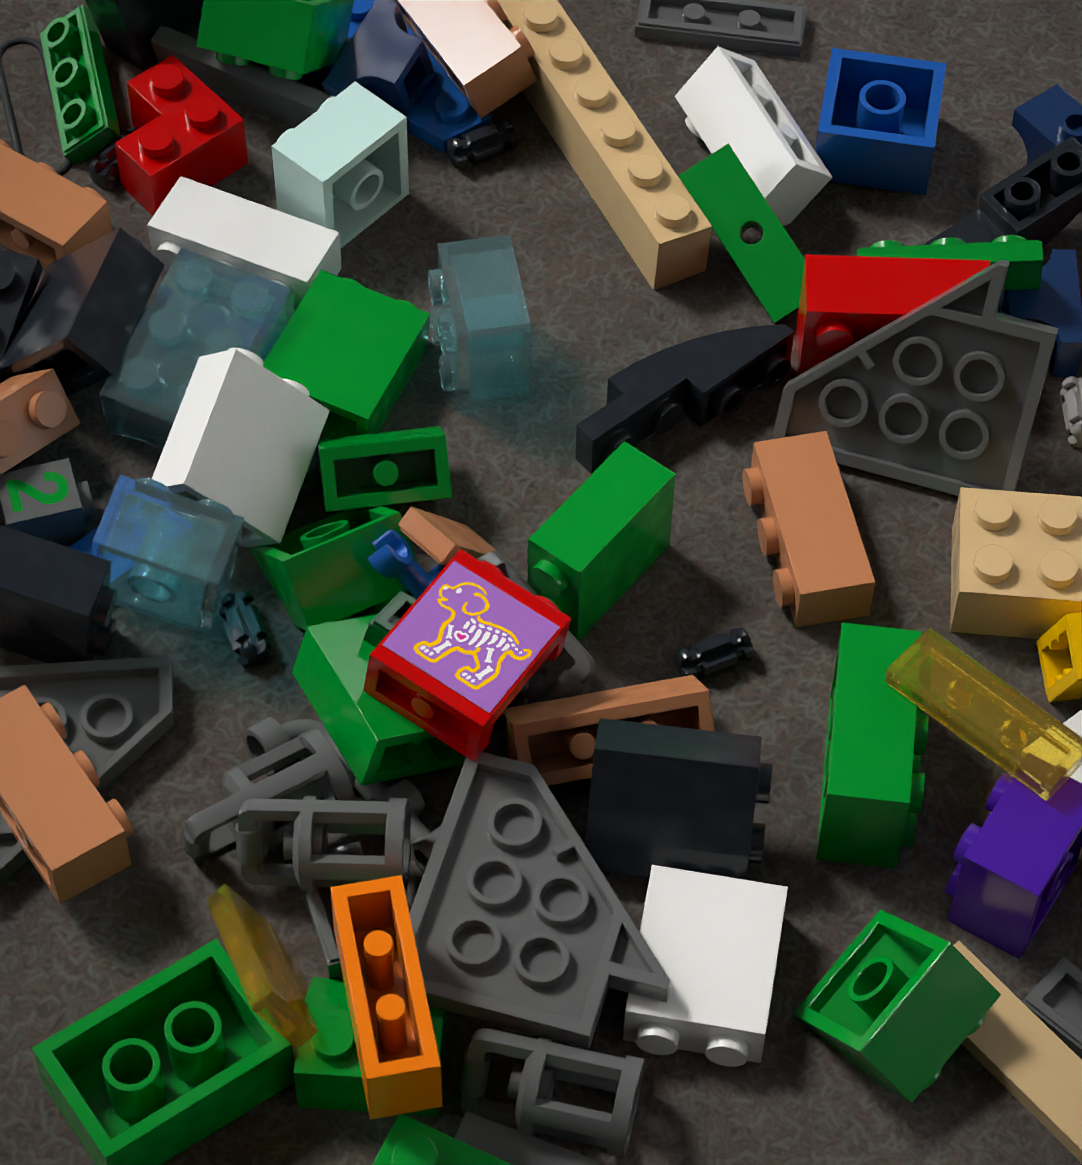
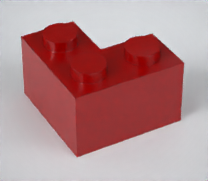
(180, 133)

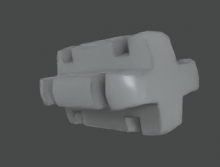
(1073, 409)

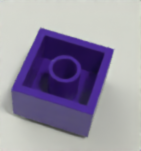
(1015, 863)

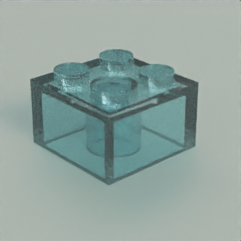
(481, 323)
(168, 552)

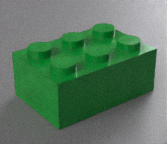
(870, 753)
(164, 1063)

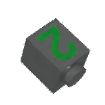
(46, 502)

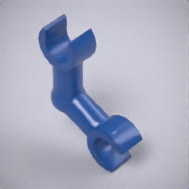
(396, 560)

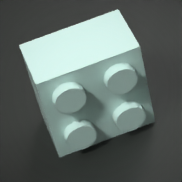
(343, 163)

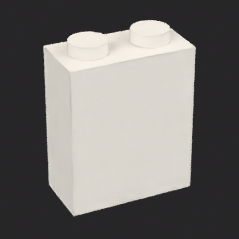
(242, 442)
(720, 953)

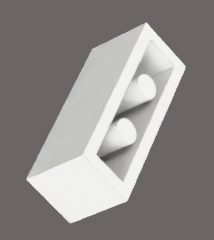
(738, 106)
(243, 236)

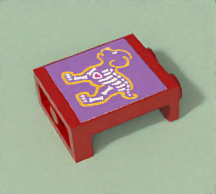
(464, 652)

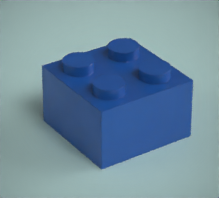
(880, 120)

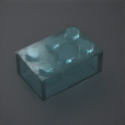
(194, 313)

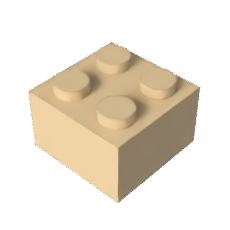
(1015, 562)

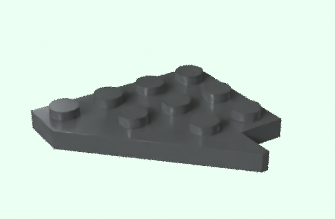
(933, 394)
(108, 712)
(520, 915)

